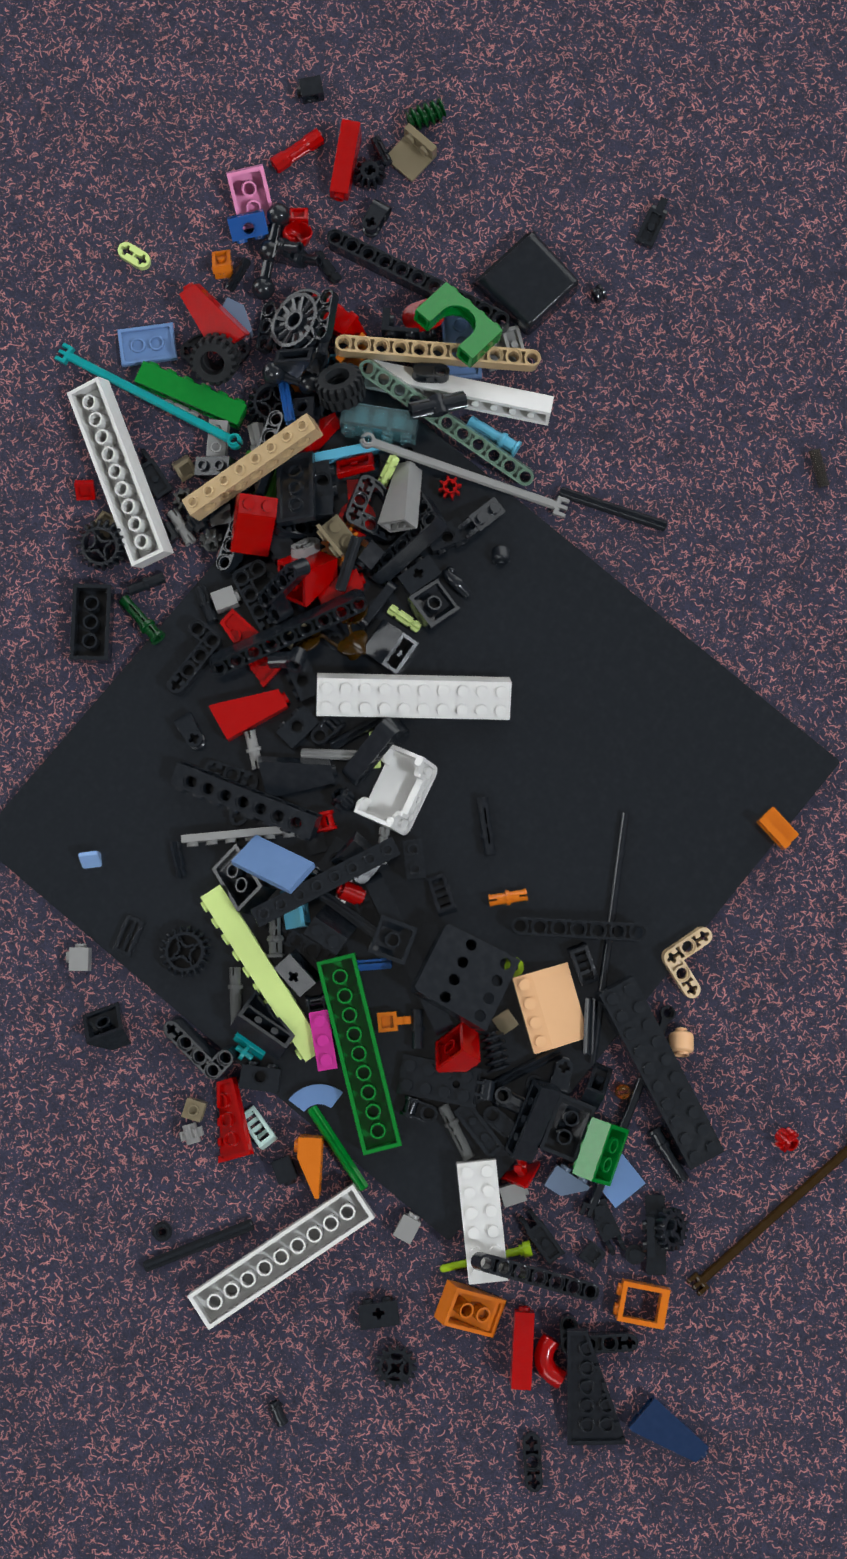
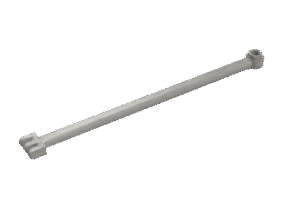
(466, 474)

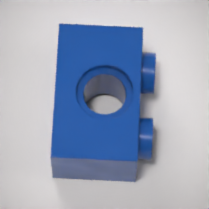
(237, 222)

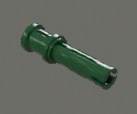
(147, 626)

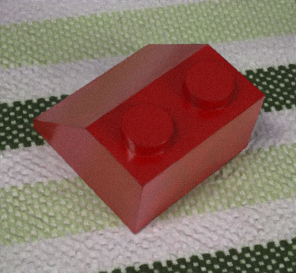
(458, 1050)

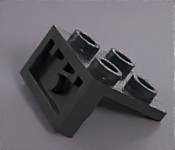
(389, 331)

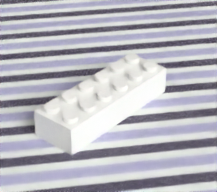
(481, 1215)

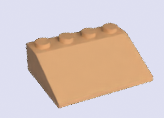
(549, 1007)

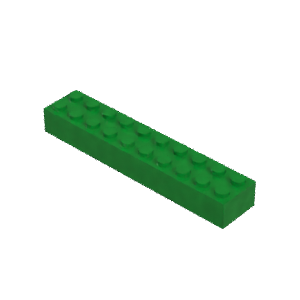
(359, 1053)

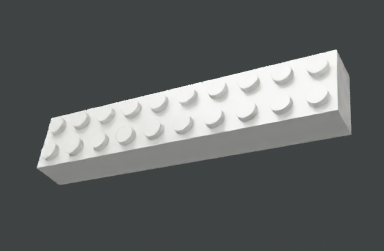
(120, 472)
(413, 696)
(281, 1256)

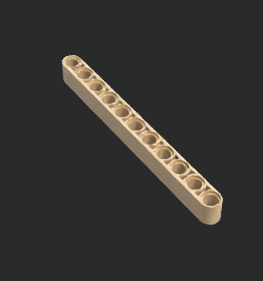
(428, 356)

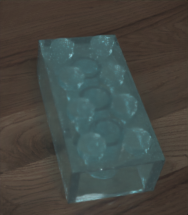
(383, 422)

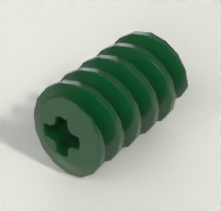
(426, 114)

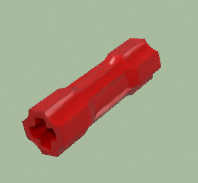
(308, 143)

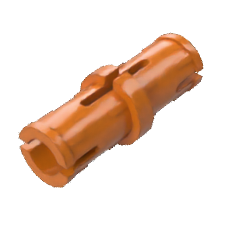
(507, 897)

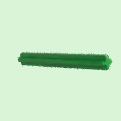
(337, 1148)

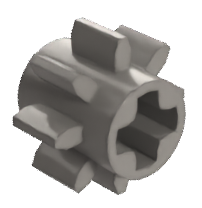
(191, 1133)

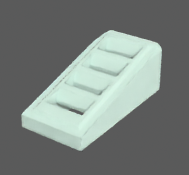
(268, 1140)

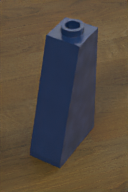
(665, 1428)

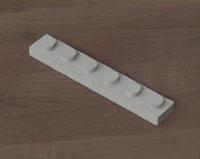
(232, 835)

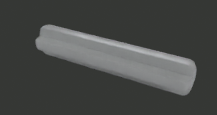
(332, 754)

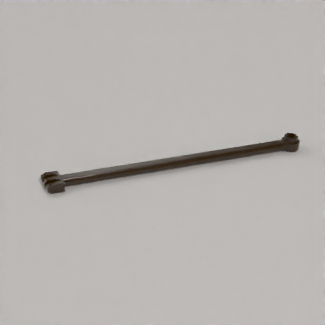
(765, 1223)

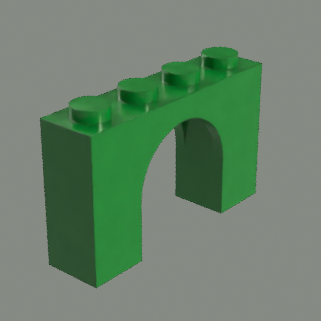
(450, 302)

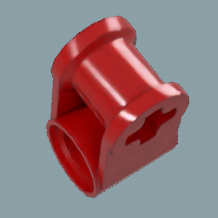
(323, 827)

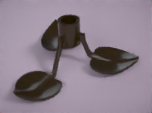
(351, 646)

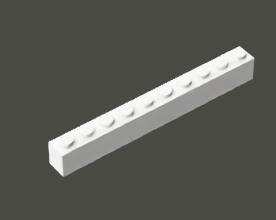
(480, 395)

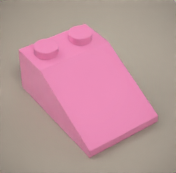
(249, 191)

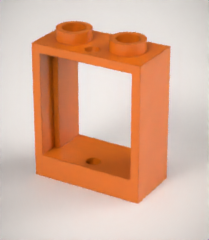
(662, 1306)

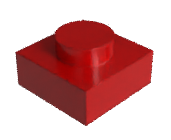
(85, 490)

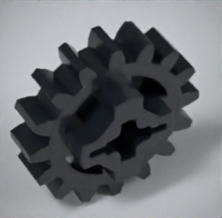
(671, 1229)
(402, 1360)

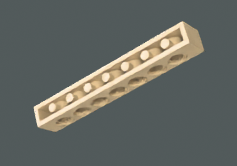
(252, 467)

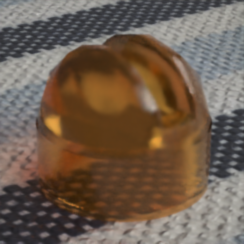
(621, 1087)

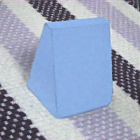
(90, 859)

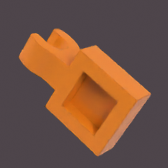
(389, 1021)

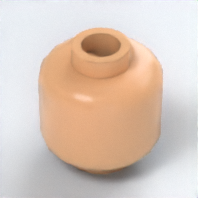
(681, 1042)

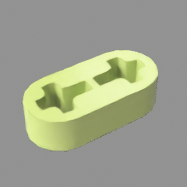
(131, 259)

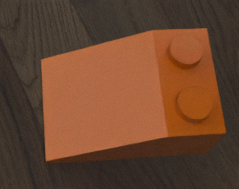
(310, 1156)
(469, 1309)

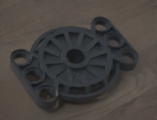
(302, 311)

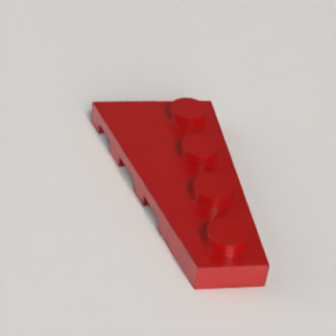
(240, 629)
(234, 1131)

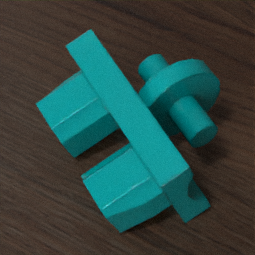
(247, 1046)

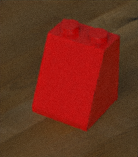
(323, 571)

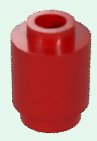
(351, 893)

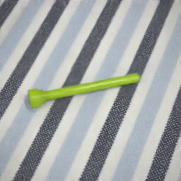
(524, 1250)

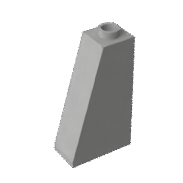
(403, 499)

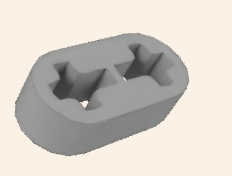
(305, 547)

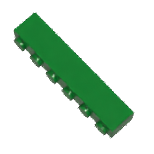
(190, 394)

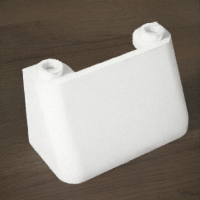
(398, 790)

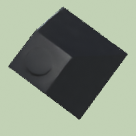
(106, 1028)

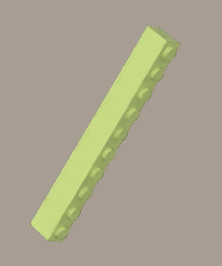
(259, 968)

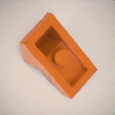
(222, 264)

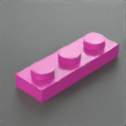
(323, 1040)

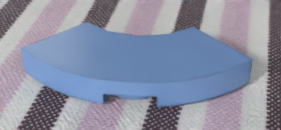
(316, 1094)

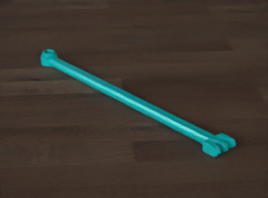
(69, 356)

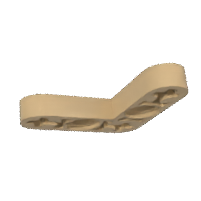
(679, 962)

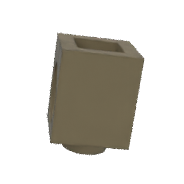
(194, 1109)

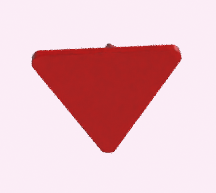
(522, 1173)

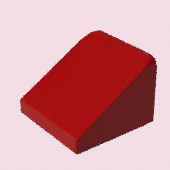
(299, 215)

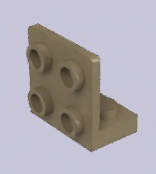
(412, 153)
(336, 534)

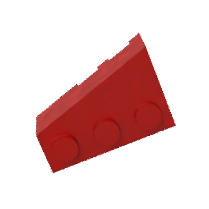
(345, 322)

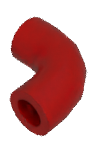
(545, 1362)

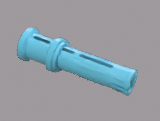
(501, 439)

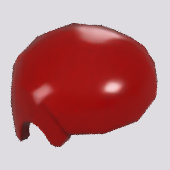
(298, 233)

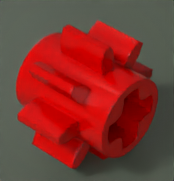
(445, 490)
(786, 1139)

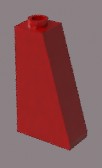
(345, 160)
(210, 314)
(248, 712)
(522, 1349)

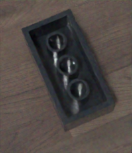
(92, 623)

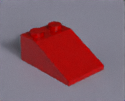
(253, 524)

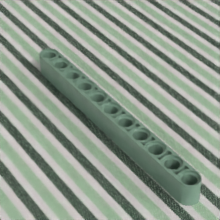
(456, 424)

